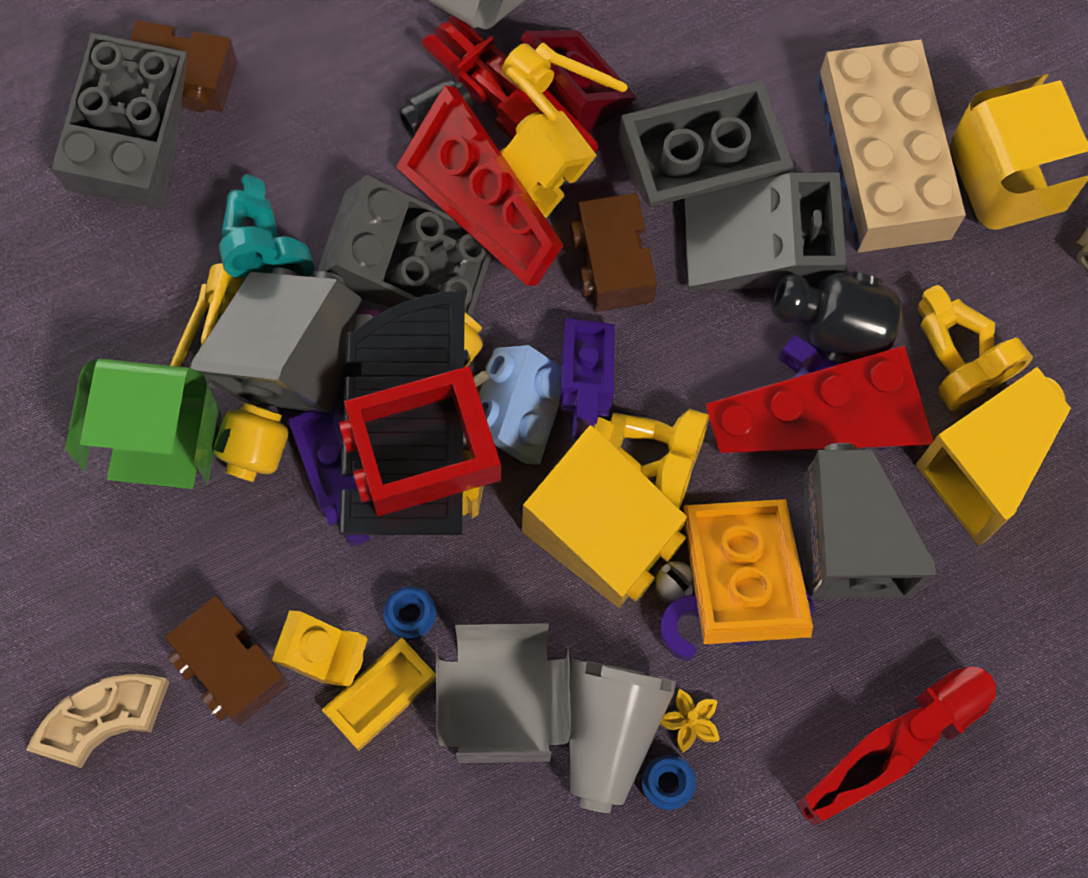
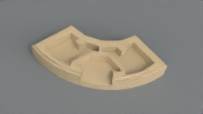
(97, 713)

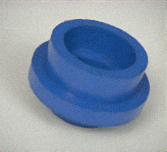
(409, 597)
(668, 765)

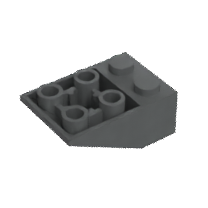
(123, 122)
(765, 232)
(401, 248)

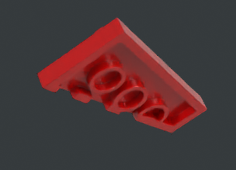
(855, 402)

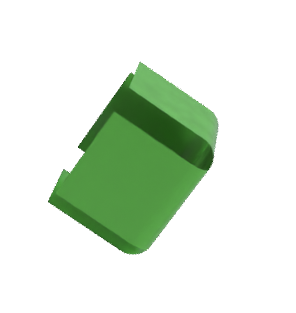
(152, 417)

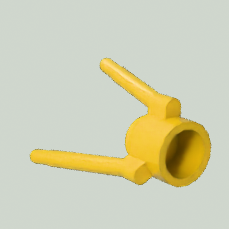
(532, 74)
(214, 295)

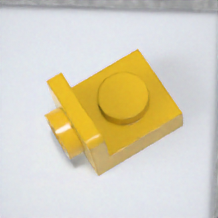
(319, 650)

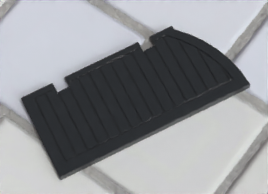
(394, 349)

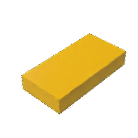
(380, 694)

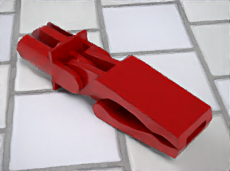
(479, 68)
(945, 708)

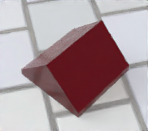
(583, 98)

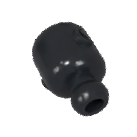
(843, 314)

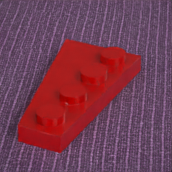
(476, 187)

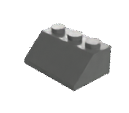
(703, 144)

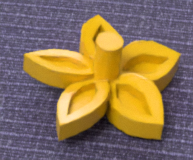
(691, 721)

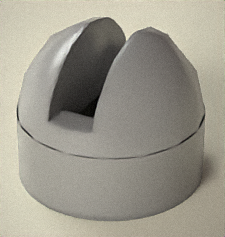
(667, 588)

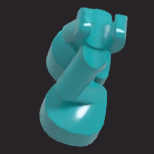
(259, 246)

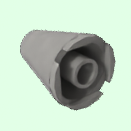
(611, 729)

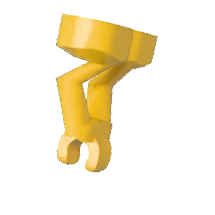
(973, 378)
(683, 442)

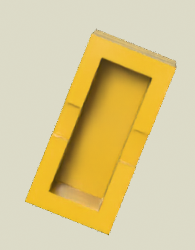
(547, 155)

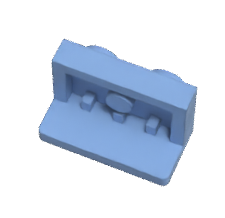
(521, 400)

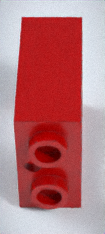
(439, 483)

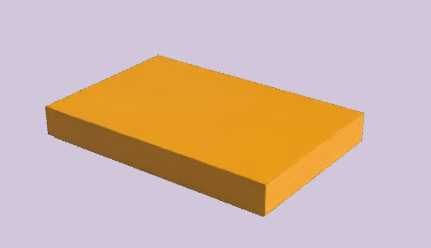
(746, 572)

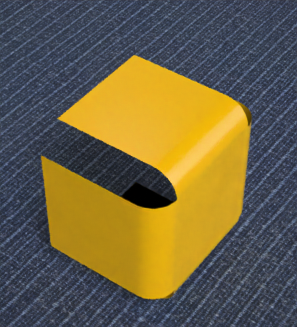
(1006, 140)

